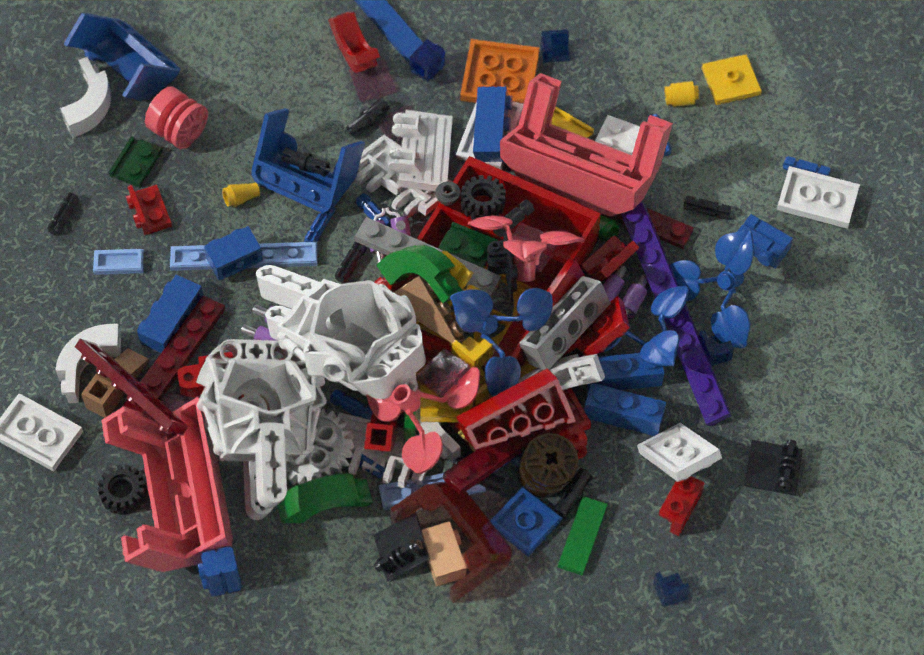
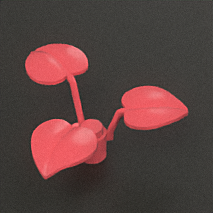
(524, 250)
(424, 451)

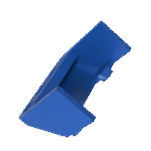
(125, 52)
(288, 180)

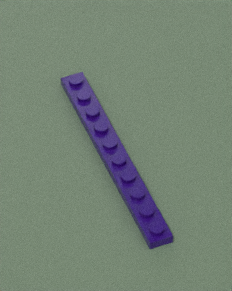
(690, 348)

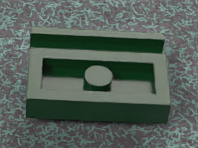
(135, 162)
(467, 244)

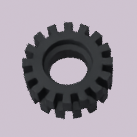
(483, 187)
(126, 503)

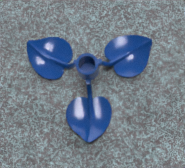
(737, 254)
(473, 315)
(662, 347)

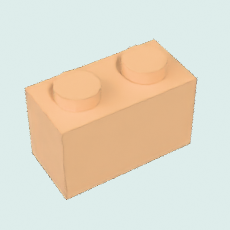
(445, 560)

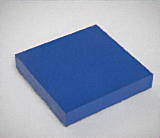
(525, 521)

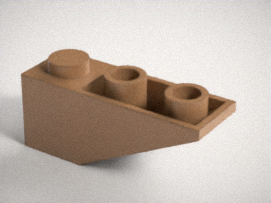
(430, 309)
(101, 395)

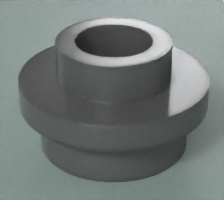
(448, 198)

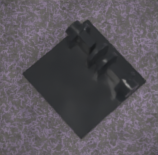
(501, 262)
(774, 467)
(400, 547)

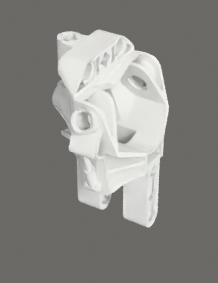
(346, 330)
(246, 428)

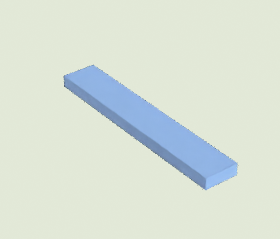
(275, 254)

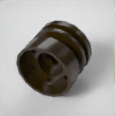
(546, 479)

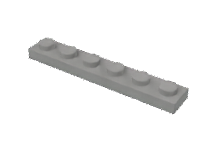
(388, 240)

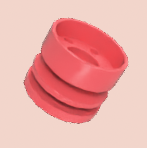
(176, 117)

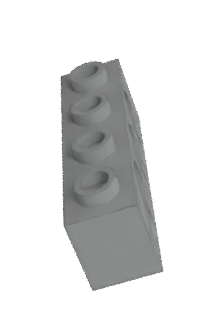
(566, 323)

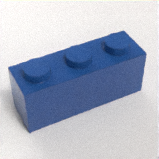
(491, 122)
(169, 313)
(629, 372)
(624, 409)

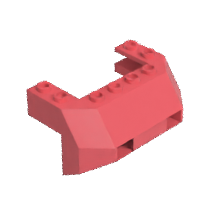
(577, 165)
(182, 489)

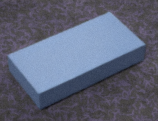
(118, 261)

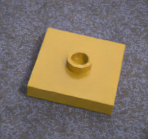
(731, 79)

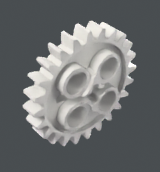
(333, 450)

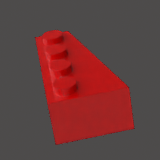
(517, 411)

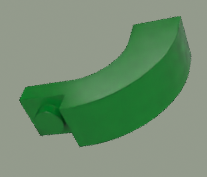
(425, 262)
(322, 494)

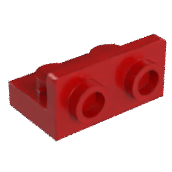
(149, 209)
(608, 258)
(681, 503)

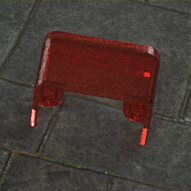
(489, 549)

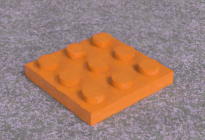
(499, 66)

